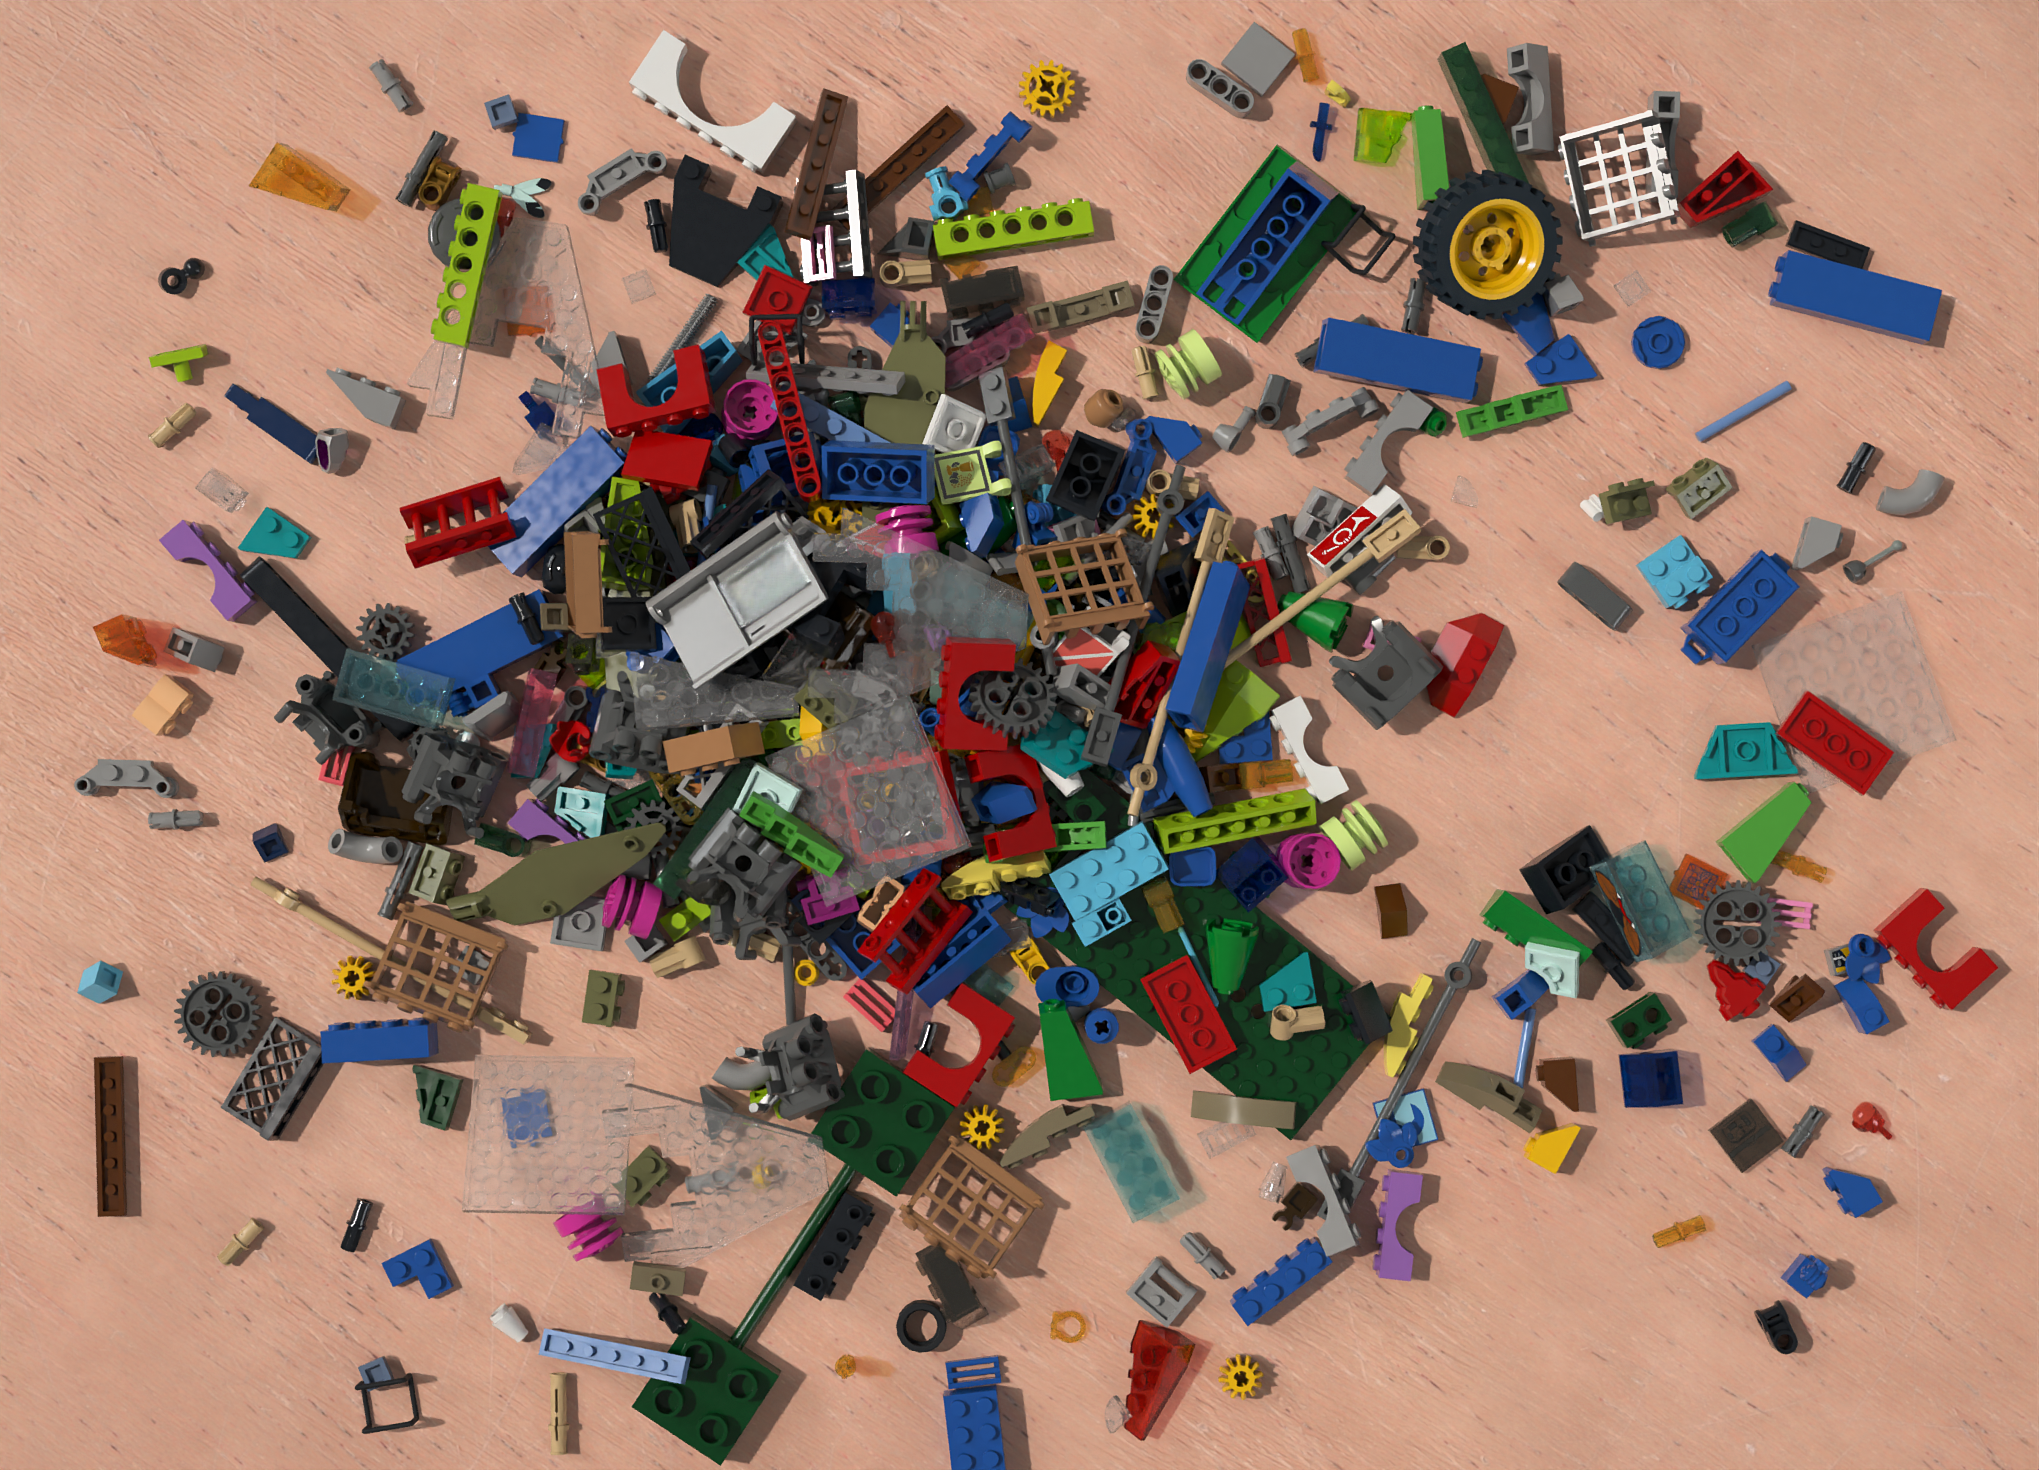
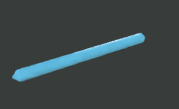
(1196, 962)

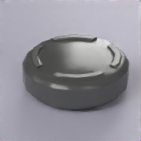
(442, 232)

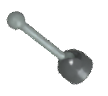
(1856, 570)

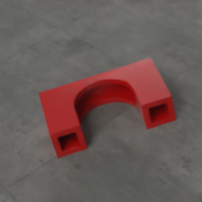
(691, 399)
(961, 659)
(1034, 830)
(1901, 934)
(992, 1025)

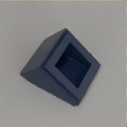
(270, 842)

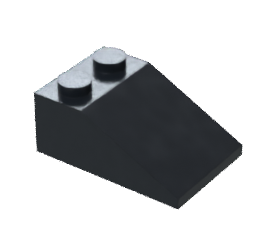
(1085, 475)
(1563, 871)

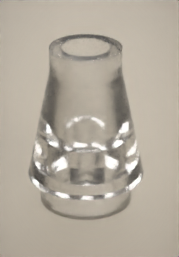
(1273, 1184)

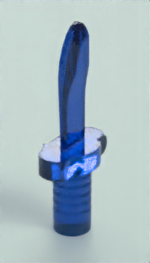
(1321, 125)

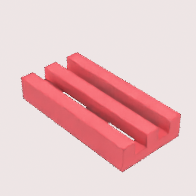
(322, 776)
(854, 989)

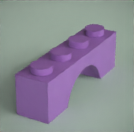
(230, 595)
(534, 820)
(1402, 1190)

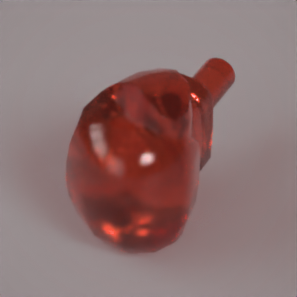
(506, 213)
(1055, 444)
(882, 628)
(958, 860)
(1868, 1118)

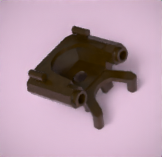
(855, 625)

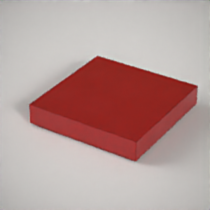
(778, 295)

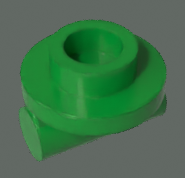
(1434, 423)

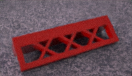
(1272, 611)

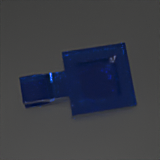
(538, 413)
(592, 715)

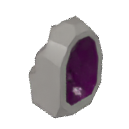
(331, 448)

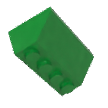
(1526, 925)

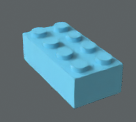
(1109, 872)

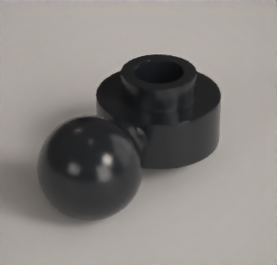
(192, 268)

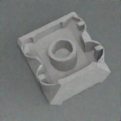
(494, 716)

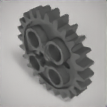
(1036, 708)
(1737, 898)
(199, 999)

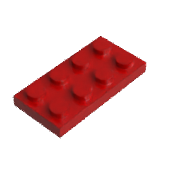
(1834, 743)
(1188, 1014)

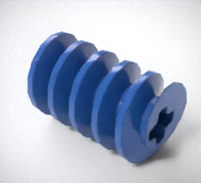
(1102, 1036)

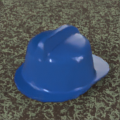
(1070, 983)

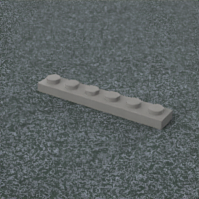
(835, 378)

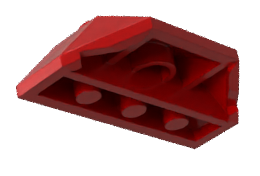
(1463, 652)

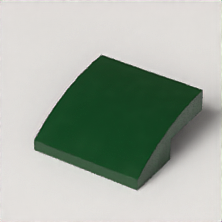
(622, 804)

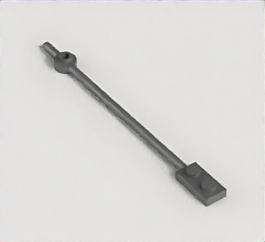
(998, 411)
(1106, 721)
(1349, 1180)

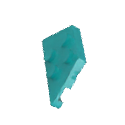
(1058, 746)
(1744, 752)

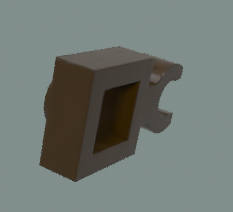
(553, 661)
(1297, 1202)

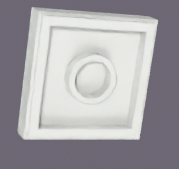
(954, 426)

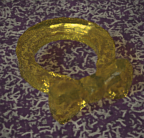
(1056, 1333)

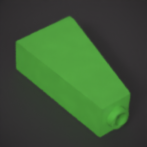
(1428, 154)
(1762, 833)

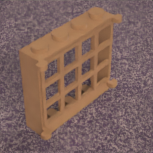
(584, 583)
(1095, 617)
(452, 929)
(995, 1175)

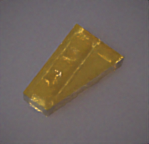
(297, 178)

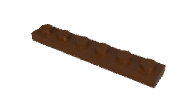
(908, 159)
(816, 164)
(110, 1136)

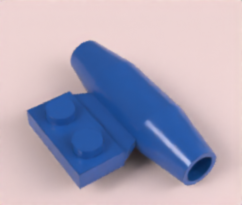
(1175, 773)

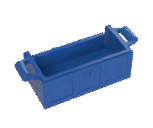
(1739, 608)

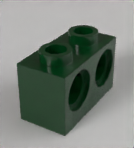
(1082, 797)
(1636, 1013)

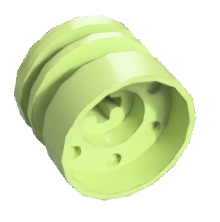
(1188, 364)
(1354, 834)

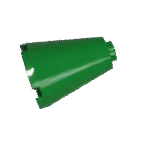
(1321, 620)
(1229, 952)

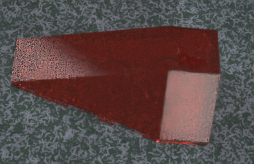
(1157, 1368)

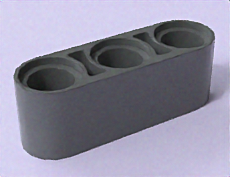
(1594, 596)

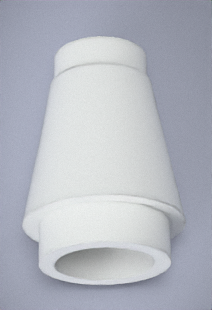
(508, 1322)

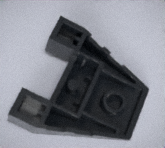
(711, 232)
(814, 629)

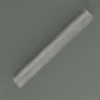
(685, 335)

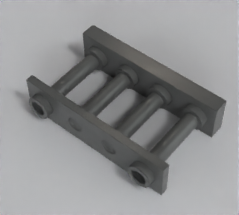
(857, 237)

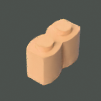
(163, 705)
(878, 906)

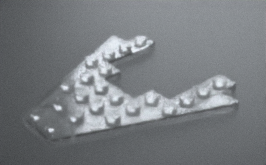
(535, 285)

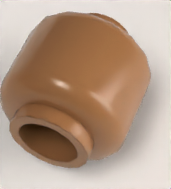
(1103, 408)

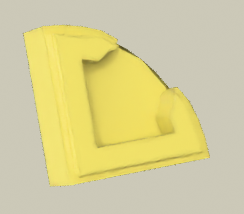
(1337, 94)

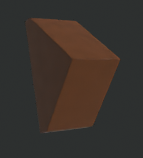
(1501, 94)
(1391, 910)

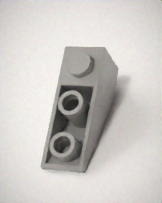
(374, 404)

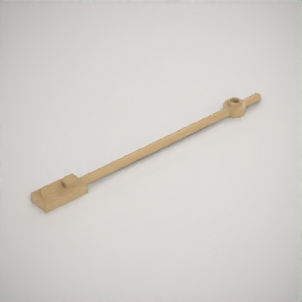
(1379, 545)
(1209, 549)
(493, 1016)

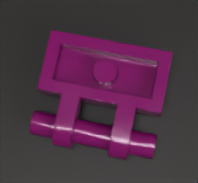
(814, 906)

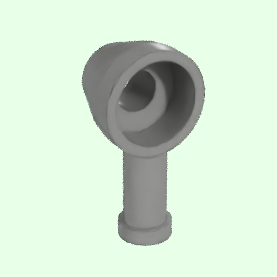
(1227, 435)

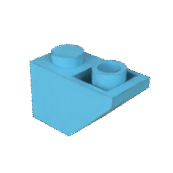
(1101, 922)

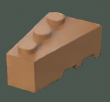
(713, 747)

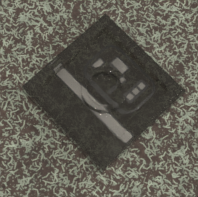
(1745, 1135)

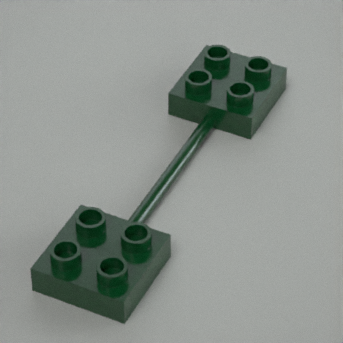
(876, 1131)

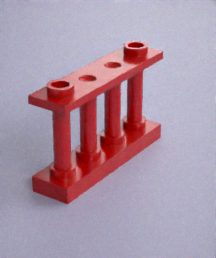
(463, 538)
(931, 942)

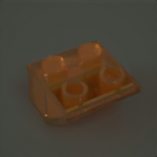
(125, 639)

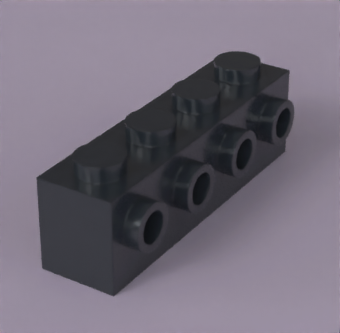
(834, 1244)

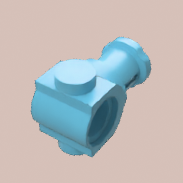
(944, 194)

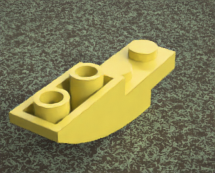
(985, 878)
(1403, 1037)

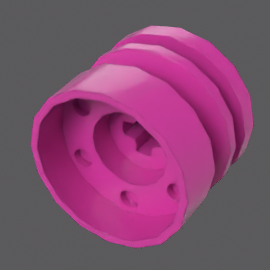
(749, 396)
(909, 522)
(1321, 860)
(631, 906)
(590, 1233)

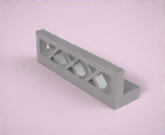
(716, 780)

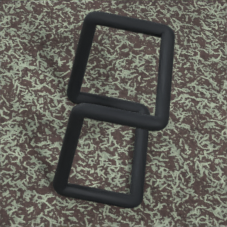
(1359, 210)
(799, 337)
(361, 1386)

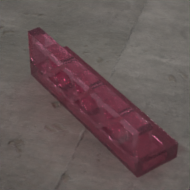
(987, 348)
(531, 723)

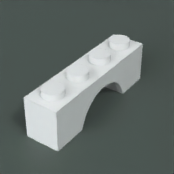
(1292, 721)

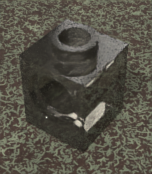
(575, 647)

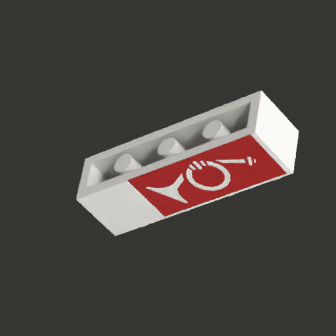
(1346, 540)

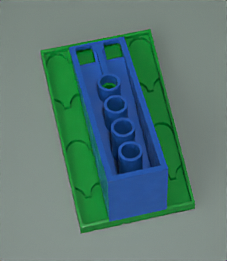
(1266, 243)

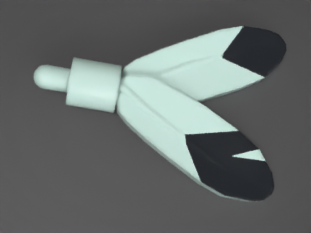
(521, 193)

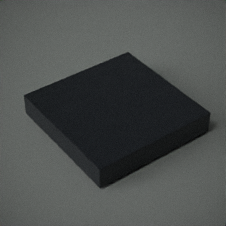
(631, 625)

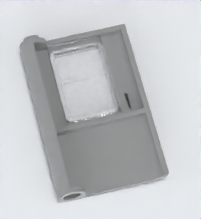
(732, 595)

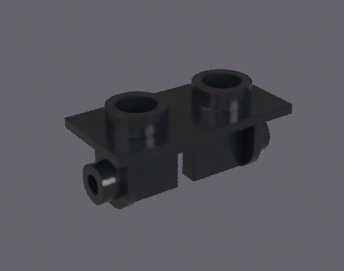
(1022, 892)

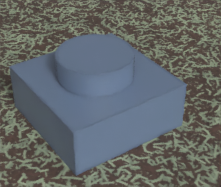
(501, 112)
(1762, 969)
(375, 1371)

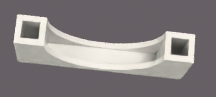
(751, 142)

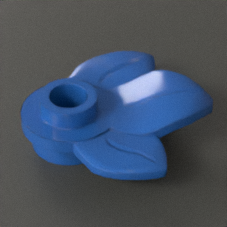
(1042, 926)
(1865, 962)
(1391, 1140)

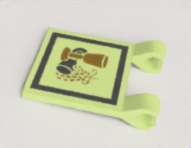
(965, 474)

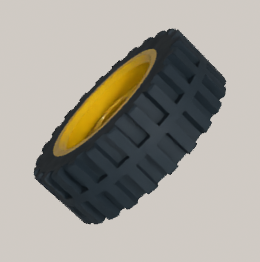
(1530, 248)

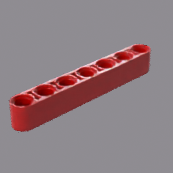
(787, 399)

